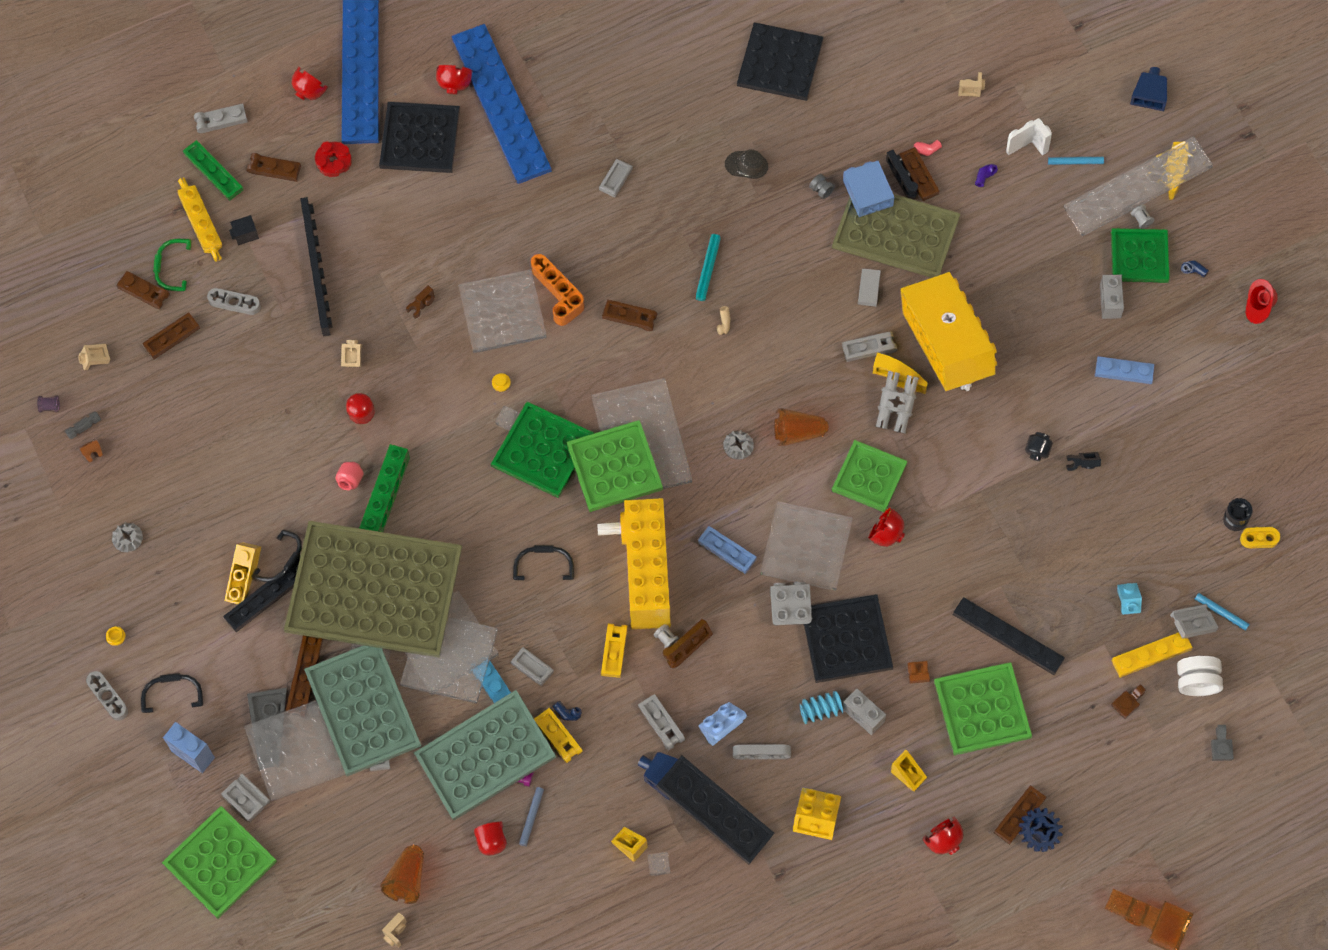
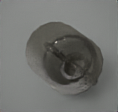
(746, 164)

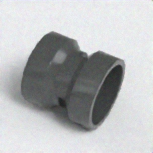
(822, 186)

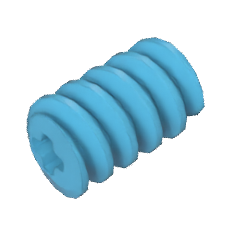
(820, 707)

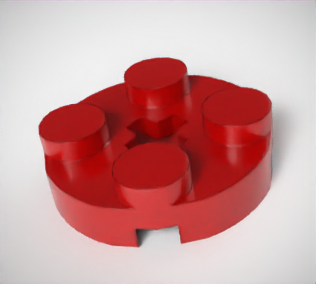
(331, 149)

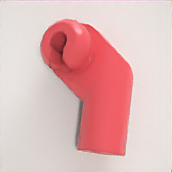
(927, 149)

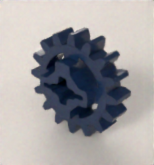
(1042, 839)

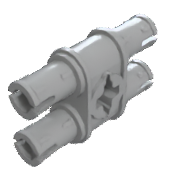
(890, 393)

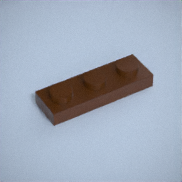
(919, 174)
(171, 335)
(1009, 827)

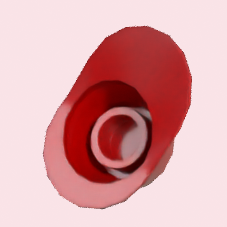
(1260, 301)

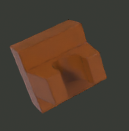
(92, 446)
(918, 672)

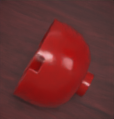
(453, 78)
(307, 85)
(888, 529)
(945, 837)

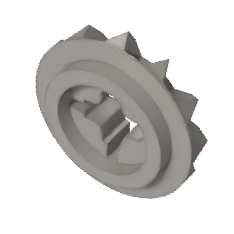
(734, 451)
(125, 545)

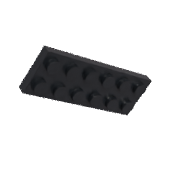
(715, 809)

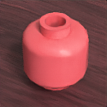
(349, 475)

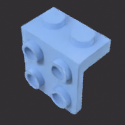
(722, 722)

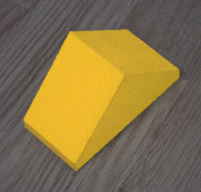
(908, 771)
(630, 843)

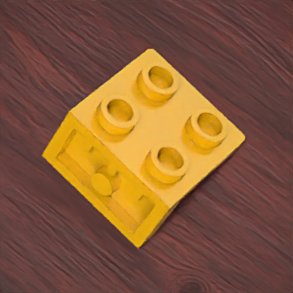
(816, 813)

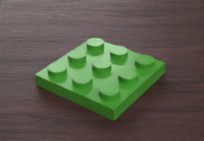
(869, 476)

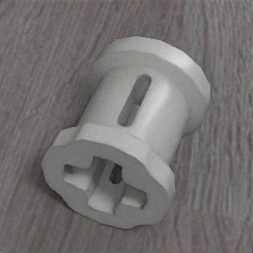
(1142, 216)
(666, 636)

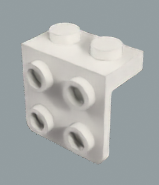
(1032, 132)

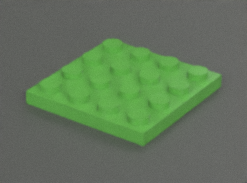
(614, 466)
(982, 708)
(219, 862)

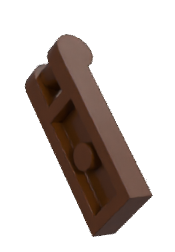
(274, 167)
(142, 290)
(629, 315)
(687, 644)

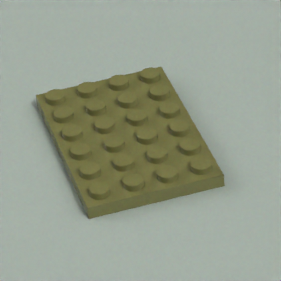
(902, 236)

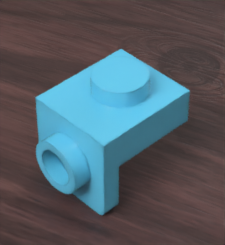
(1130, 598)

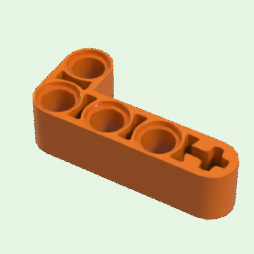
(554, 286)

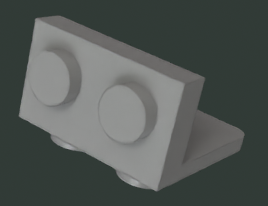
(790, 604)

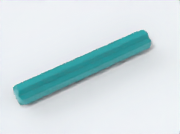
(708, 267)

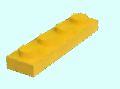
(1151, 654)

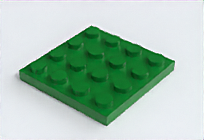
(538, 449)

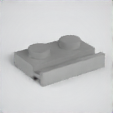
(1194, 621)
(245, 798)

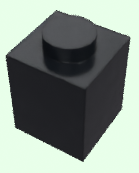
(243, 230)

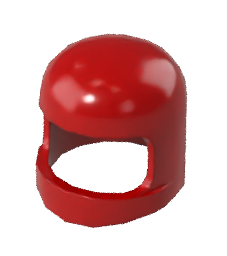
(360, 408)
(490, 838)

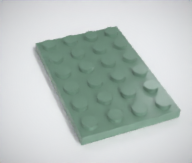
(362, 708)
(485, 755)

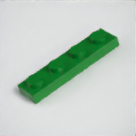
(213, 170)

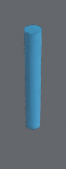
(1075, 160)
(1222, 611)

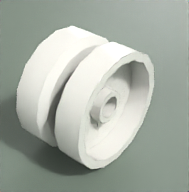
(1200, 676)

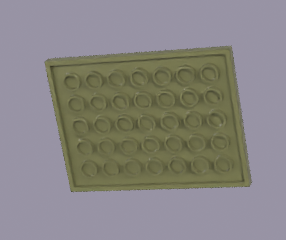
(373, 589)

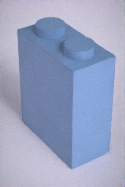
(868, 188)
(189, 747)

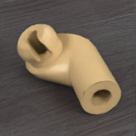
(725, 319)

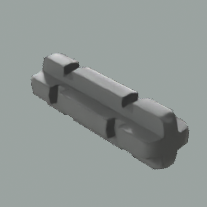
(82, 425)

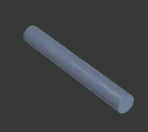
(531, 816)

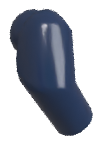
(1194, 267)
(567, 714)

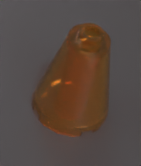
(797, 427)
(405, 876)

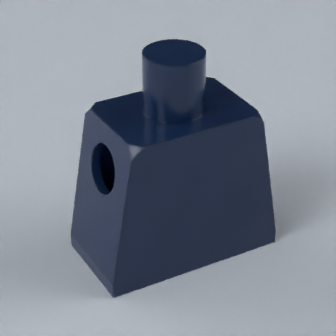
(1150, 90)
(656, 769)

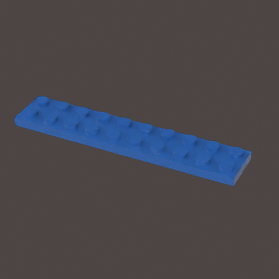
(360, 72)
(501, 104)

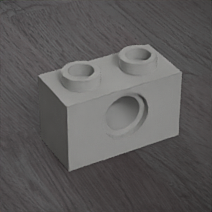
(1111, 296)
(864, 712)

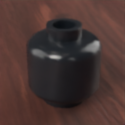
(1038, 446)

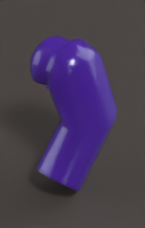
(985, 172)

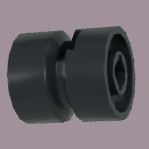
(1237, 514)

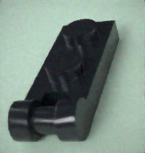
(902, 175)

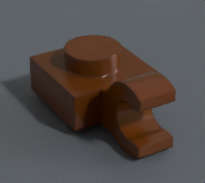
(423, 299)
(1127, 703)

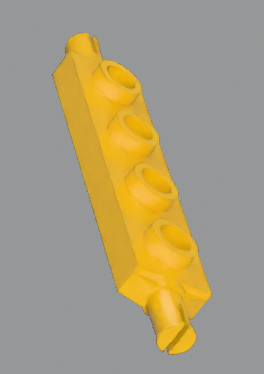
(200, 219)

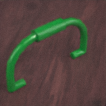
(157, 264)

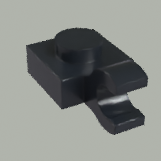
(1086, 460)

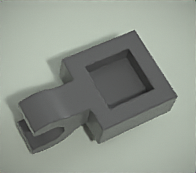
(1221, 748)

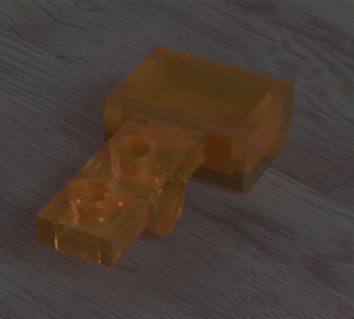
(1167, 924)

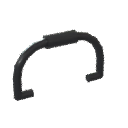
(543, 549)
(290, 563)
(171, 678)

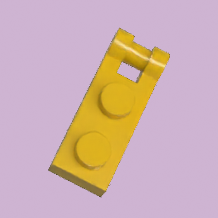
(614, 651)
(557, 734)

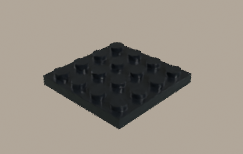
(780, 61)
(419, 137)
(847, 639)

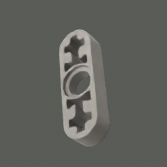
(248, 299)
(103, 682)
(767, 751)

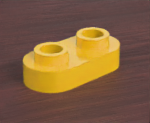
(1259, 536)

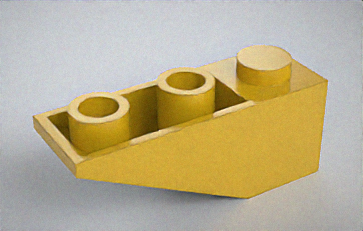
(243, 566)

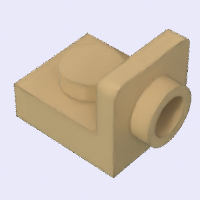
(971, 88)
(351, 354)
(94, 355)
(394, 927)

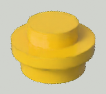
(501, 382)
(115, 636)

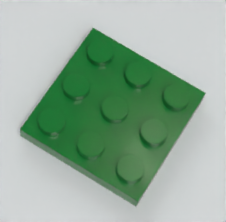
(1140, 255)

